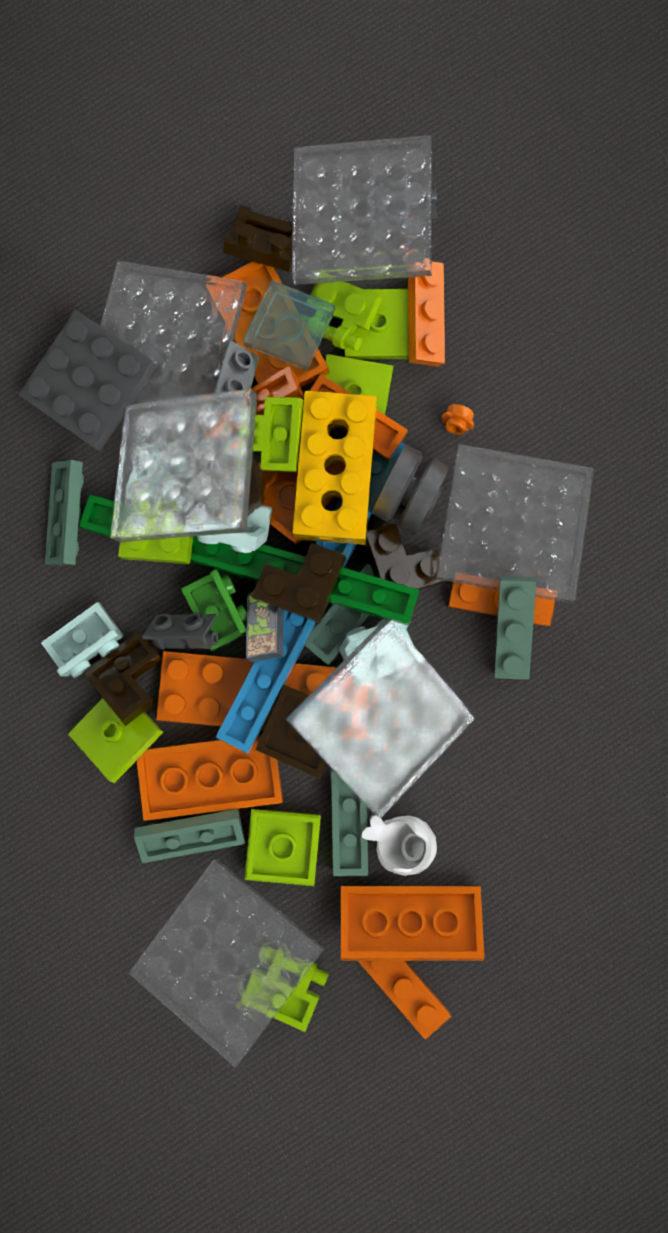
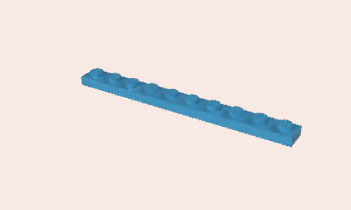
(269, 676)

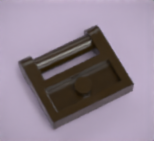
(260, 245)

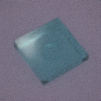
(289, 325)

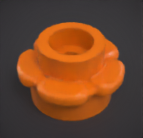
(458, 419)

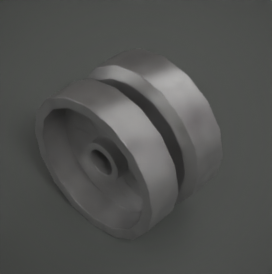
(411, 490)

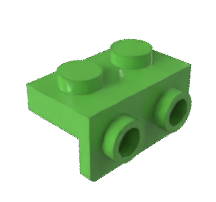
(214, 596)

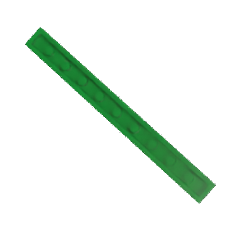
(351, 590)

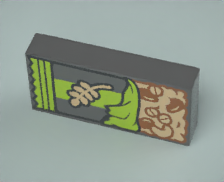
(264, 631)

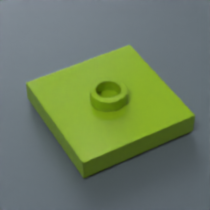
(389, 330)
(361, 377)
(112, 744)
(282, 847)

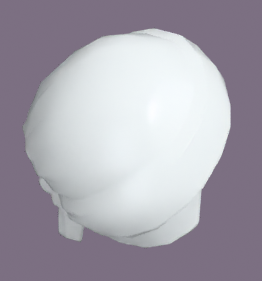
(403, 843)

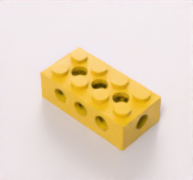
(318, 450)

